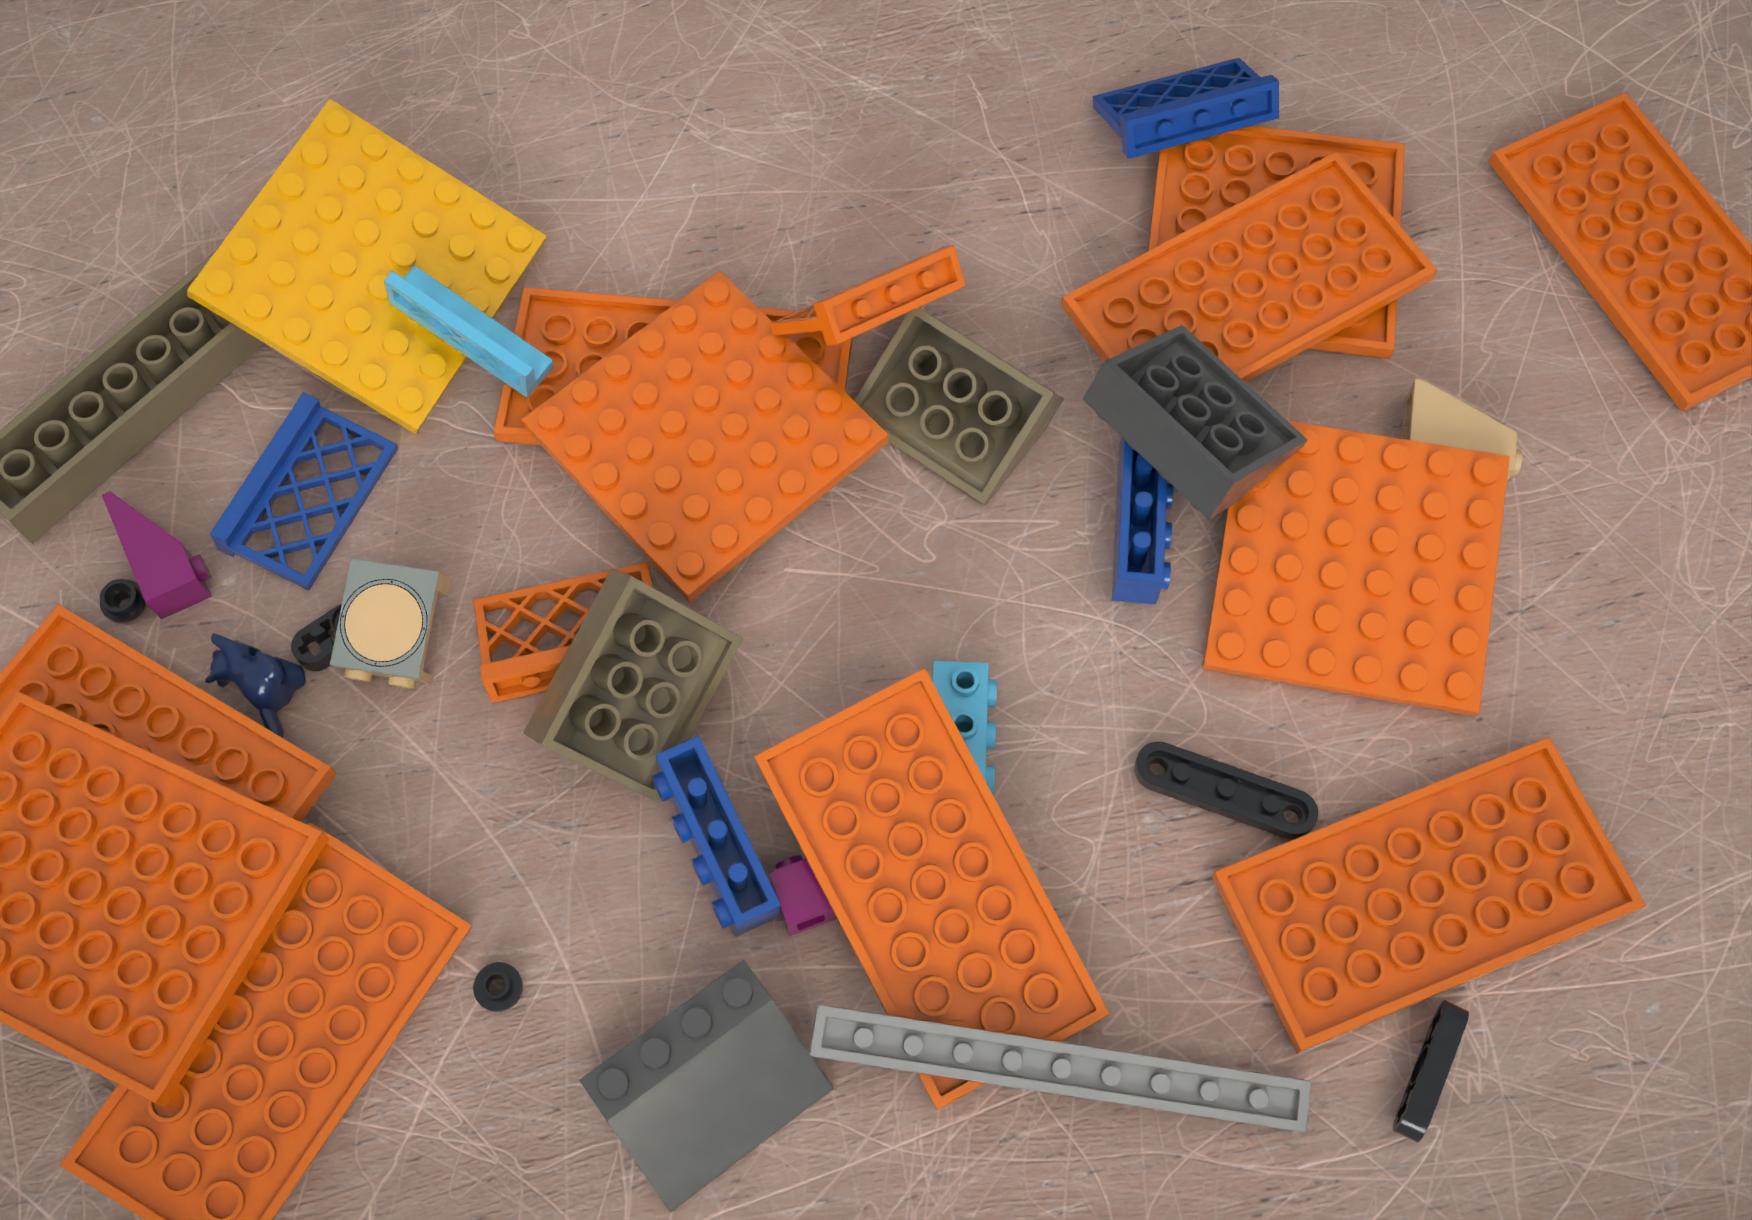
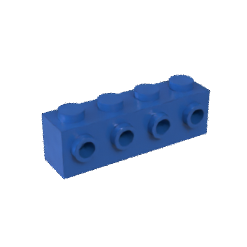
(1140, 530)
(718, 837)

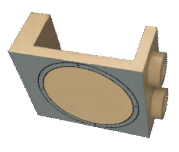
(387, 622)

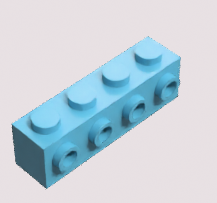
(967, 696)

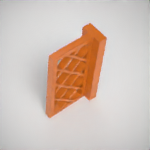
(878, 298)
(531, 668)

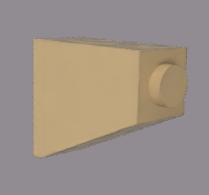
(1444, 420)

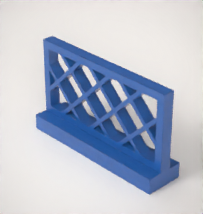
(1201, 114)
(268, 481)

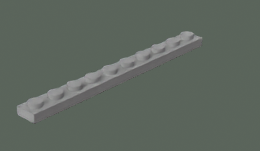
(1060, 1068)

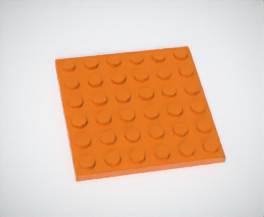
(1224, 169)
(705, 434)
(1363, 571)

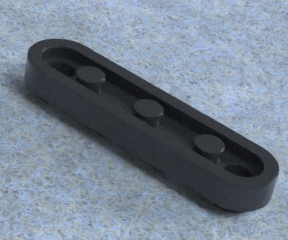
(1226, 790)

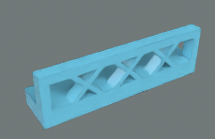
(468, 330)

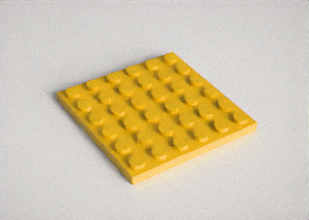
(324, 236)

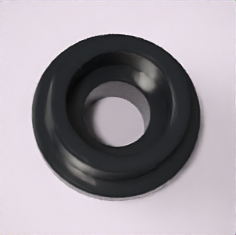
(117, 591)
(504, 999)

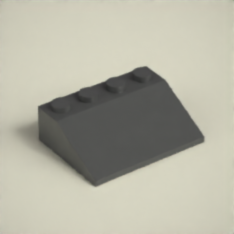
(1192, 419)
(706, 1085)

